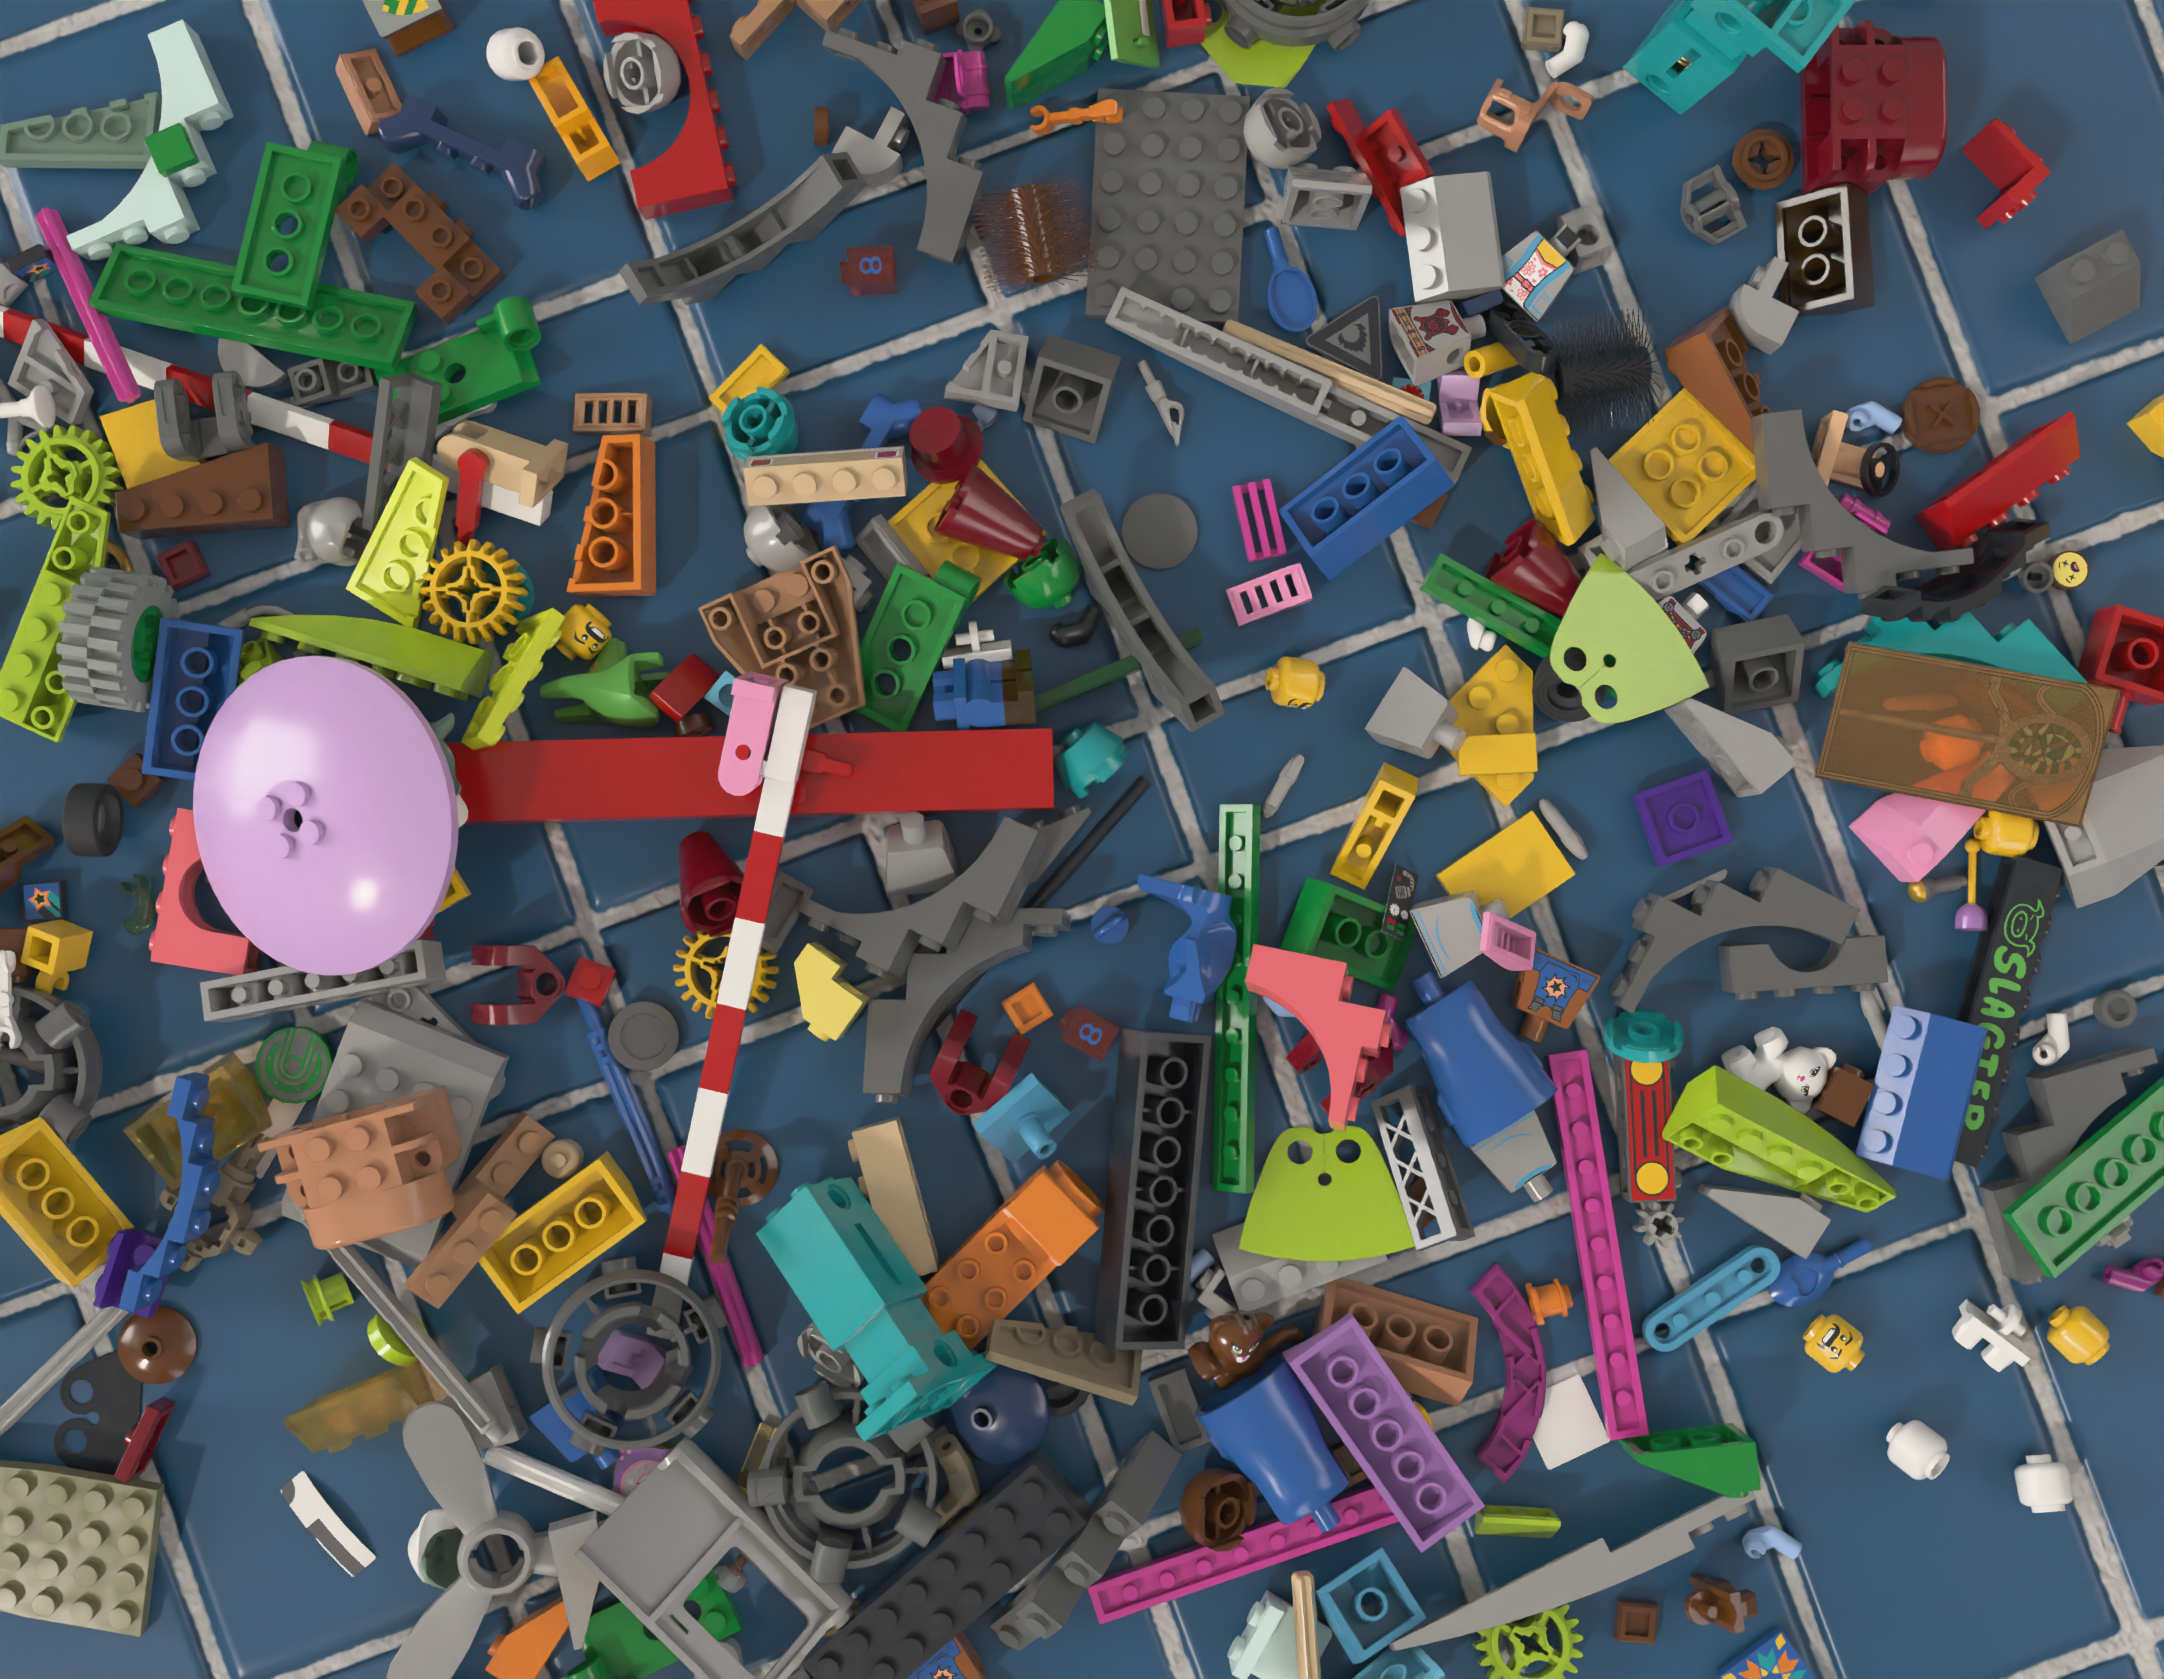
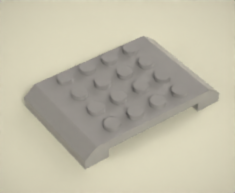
(397, 1056)

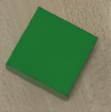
(171, 150)

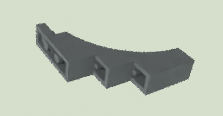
(900, 1027)
(2065, 1105)

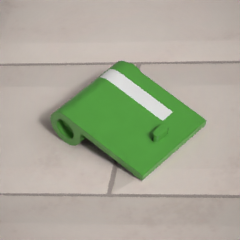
(1132, 32)

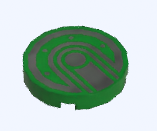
(294, 1064)

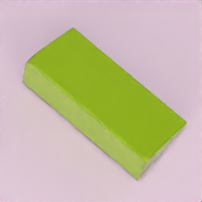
(1516, 1521)

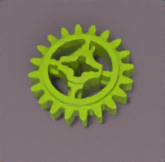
(48, 469)
(1521, 1655)

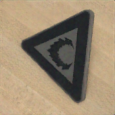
(1353, 339)

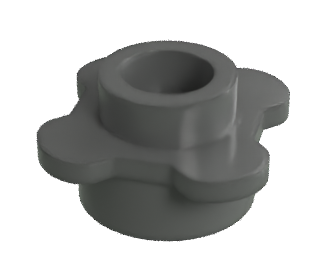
(978, 20)

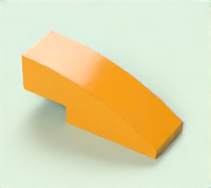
(573, 120)

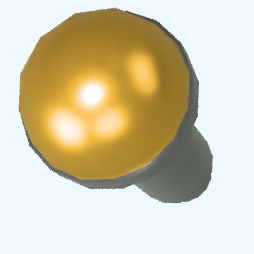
(1928, 888)

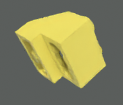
(824, 996)

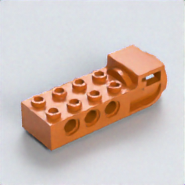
(1012, 1252)

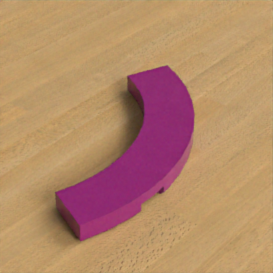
(1524, 1373)

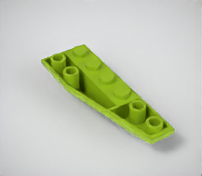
(390, 647)
(30, 675)
(1770, 1141)

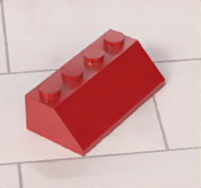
(2001, 483)

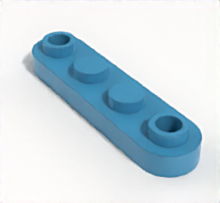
(1711, 1298)

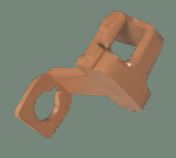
(1527, 112)

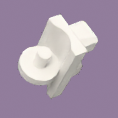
(989, 651)
(2003, 1345)

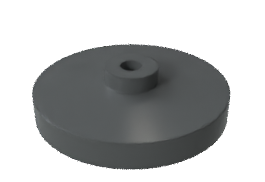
(643, 1036)

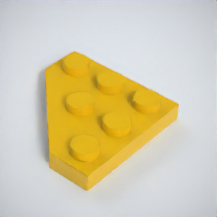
(1497, 703)

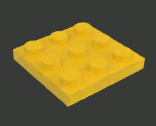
(1685, 466)
(916, 528)

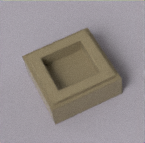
(1542, 29)

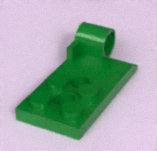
(300, 187)
(494, 358)
(925, 616)
(623, 1648)

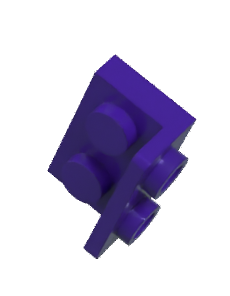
(126, 1251)

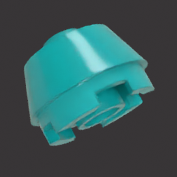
(760, 425)
(1089, 758)

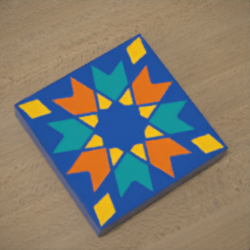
(1767, 1659)

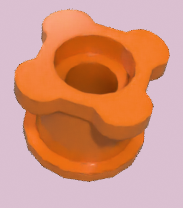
(1548, 1300)

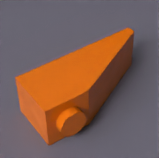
(529, 1643)

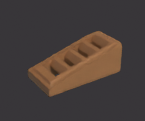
(643, 415)

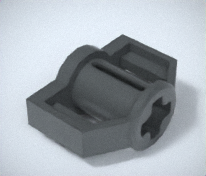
(1727, 204)

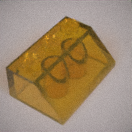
(234, 1104)
(360, 1409)

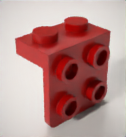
(2009, 167)

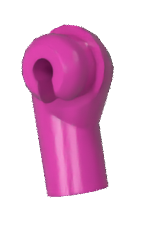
(1389, 1004)

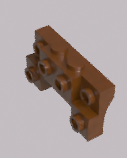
(461, 266)

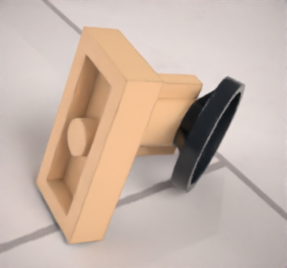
(1850, 463)

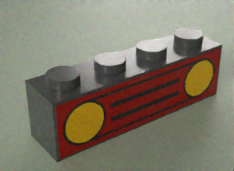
(1642, 1111)

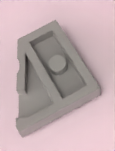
(48, 363)
(992, 373)

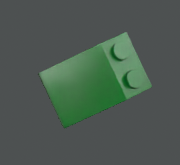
(1059, 51)
(1348, 930)
(1707, 1456)

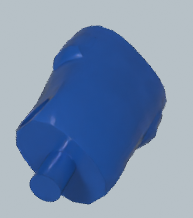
(1476, 1063)
(1276, 1441)

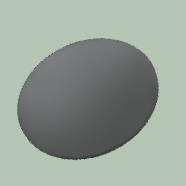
(1159, 531)

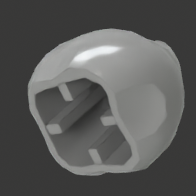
(332, 531)

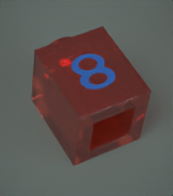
(870, 270)
(1088, 1031)

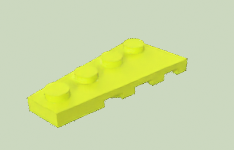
(402, 545)
(523, 665)

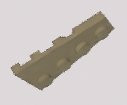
(1066, 1358)

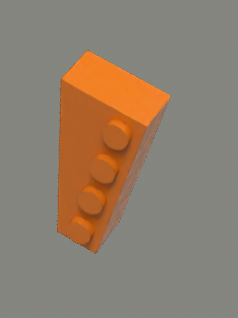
(620, 523)

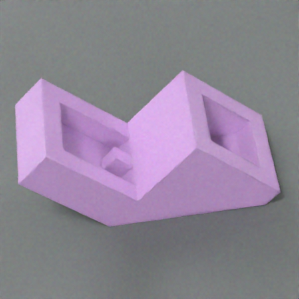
(1458, 404)
(635, 1357)

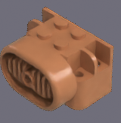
(371, 1168)

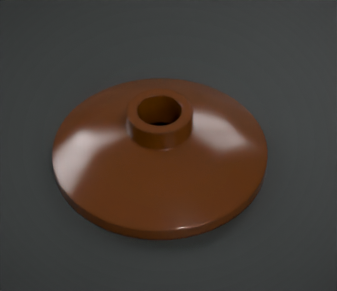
(175, 1343)

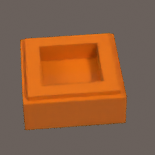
(1027, 1008)

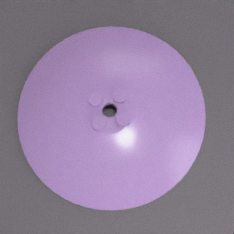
(372, 806)

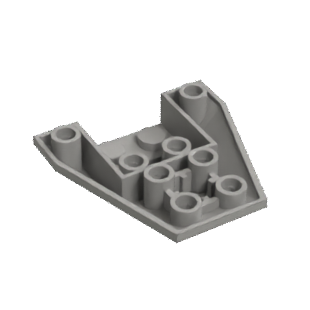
(2120, 826)

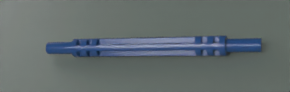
(630, 1112)

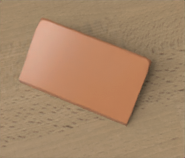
(367, 88)

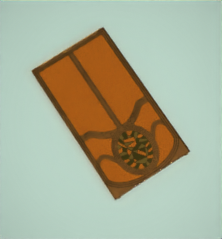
(1966, 733)

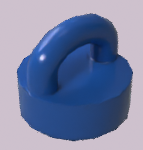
(1109, 925)

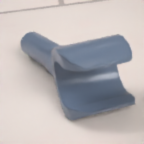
(985, 415)

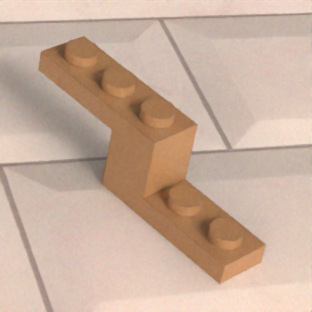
(752, 30)
(480, 1210)

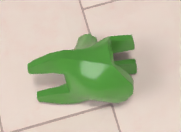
(611, 689)

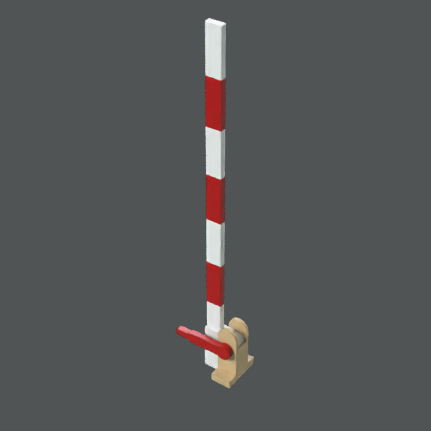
(480, 461)

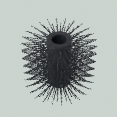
(1603, 372)

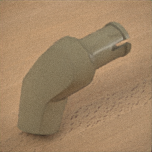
(961, 1479)

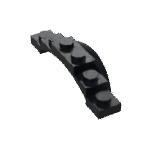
(1952, 595)

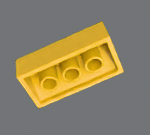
(1544, 456)
(55, 1202)
(563, 1232)

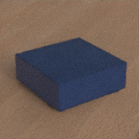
(1479, 303)

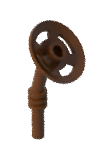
(737, 1177)

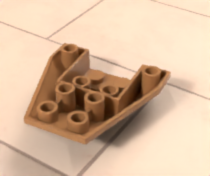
(796, 630)

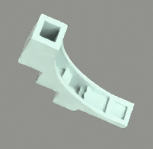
(158, 203)

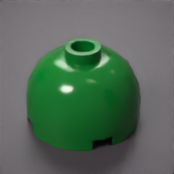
(1046, 578)

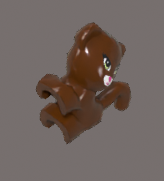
(1236, 1348)

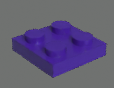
(1682, 818)

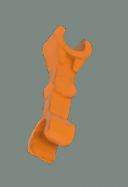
(1103, 112)

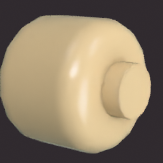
(562, 1158)

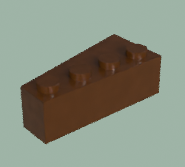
(215, 497)

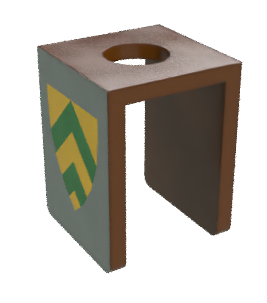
(409, 22)

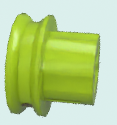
(327, 1296)

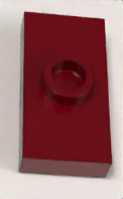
(143, 1439)

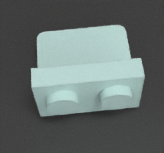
(1269, 1641)

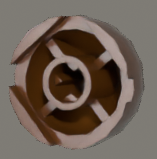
(1217, 1508)

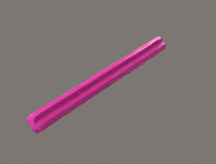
(81, 290)
(724, 1281)

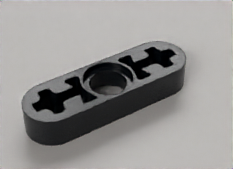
(1522, 338)

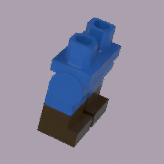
(986, 692)

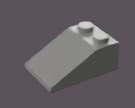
(1325, 197)
(1738, 751)

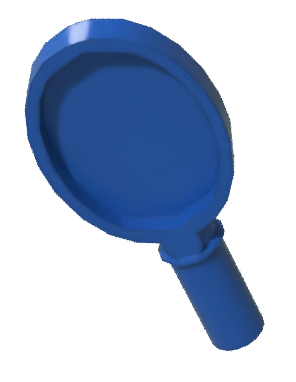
(1289, 290)
(1807, 1279)

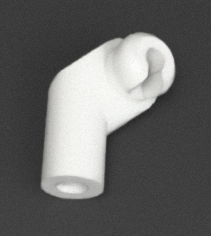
(1576, 42)
(1479, 636)
(2055, 1042)

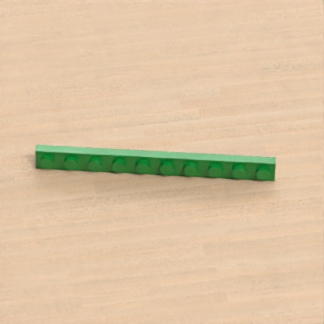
(1236, 1005)

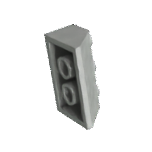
(1452, 237)

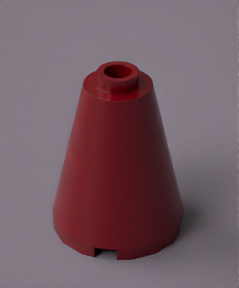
(989, 518)
(1535, 568)
(708, 885)

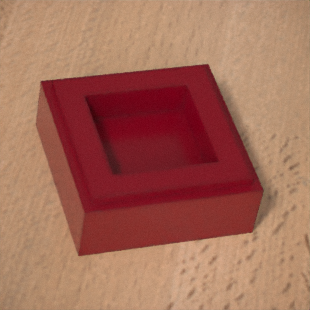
(183, 565)

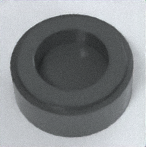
(2115, 1009)

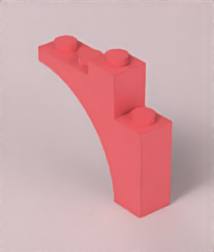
(1344, 1031)

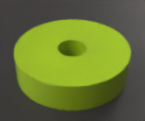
(388, 1343)

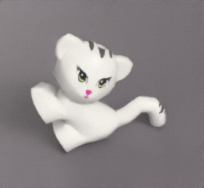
(1795, 1073)

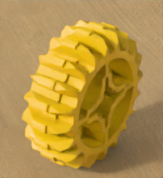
(473, 576)
(691, 978)

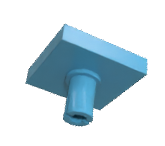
(1023, 1120)

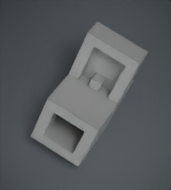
(878, 157)
(1757, 315)

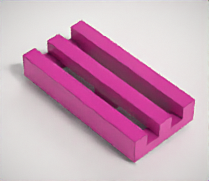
(1252, 489)

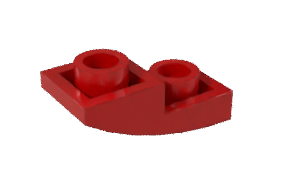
(684, 687)

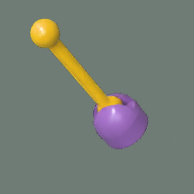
(1971, 916)

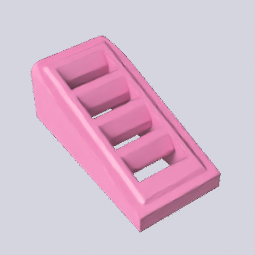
(1299, 580)
(1507, 943)

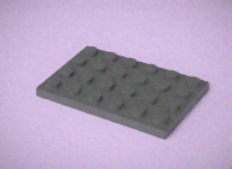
(1169, 203)

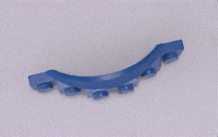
(197, 1187)

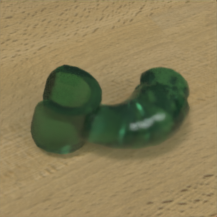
(144, 913)

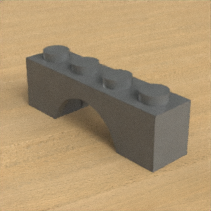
(1754, 968)

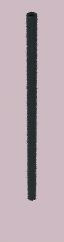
(1067, 869)

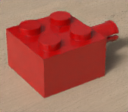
(2125, 654)

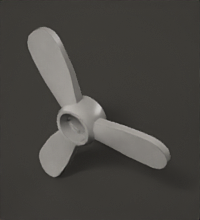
(460, 1483)

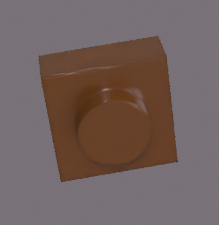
(133, 784)

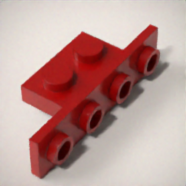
(1384, 153)

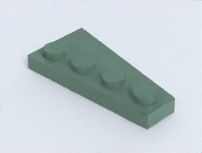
(85, 138)

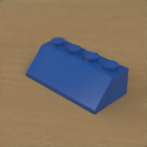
(1366, 497)
(191, 681)
(1921, 1092)

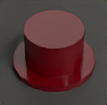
(944, 445)

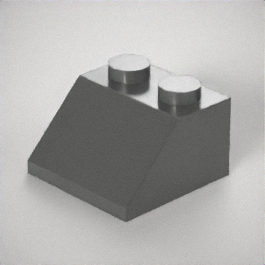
(2093, 286)
(1071, 388)
(1757, 664)

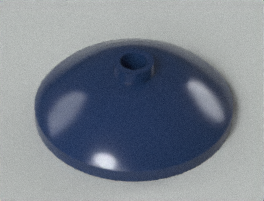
(1016, 1414)

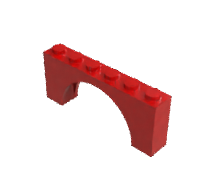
(695, 166)

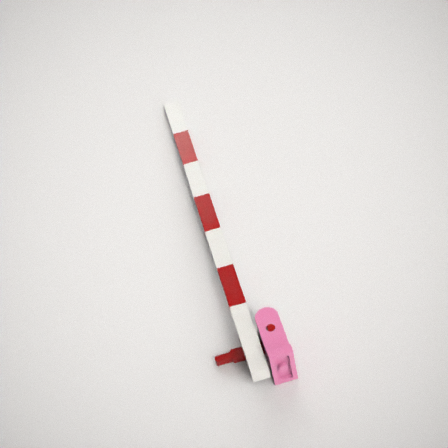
(768, 741)

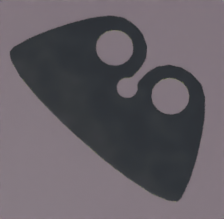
(116, 1402)

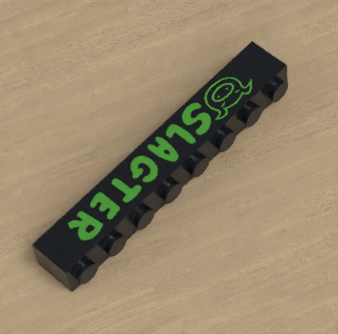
(2000, 983)

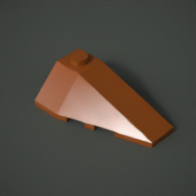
(1715, 372)

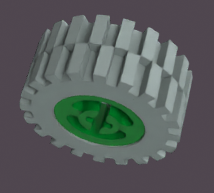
(113, 637)

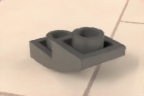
(329, 381)

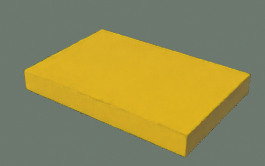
(1511, 865)

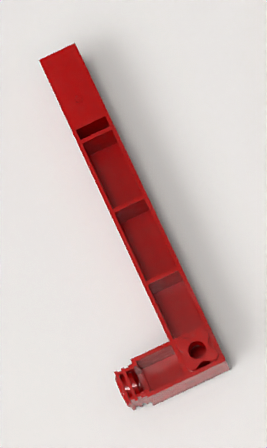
(680, 778)

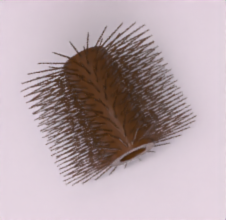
(1034, 235)

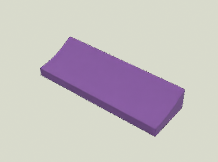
(1384, 1431)

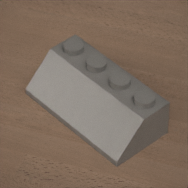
(1266, 1279)

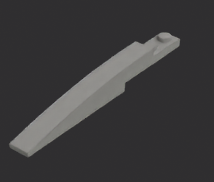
(1268, 377)
(1576, 1575)

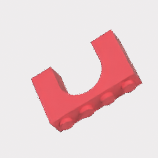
(181, 931)

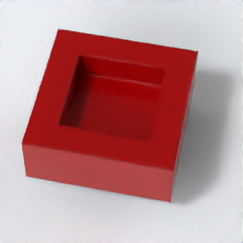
(590, 982)

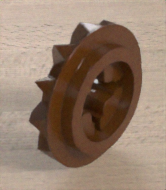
(1773, 147)

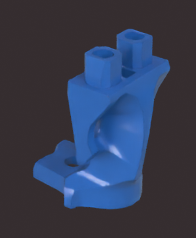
(1203, 953)

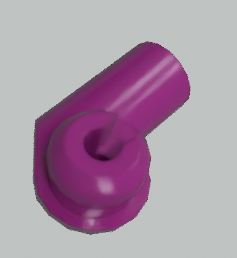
(2137, 1277)

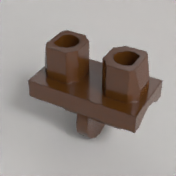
(1719, 1603)

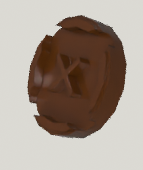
(1939, 416)

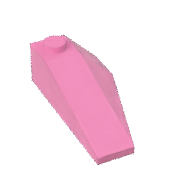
(1913, 832)

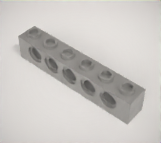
(292, 989)

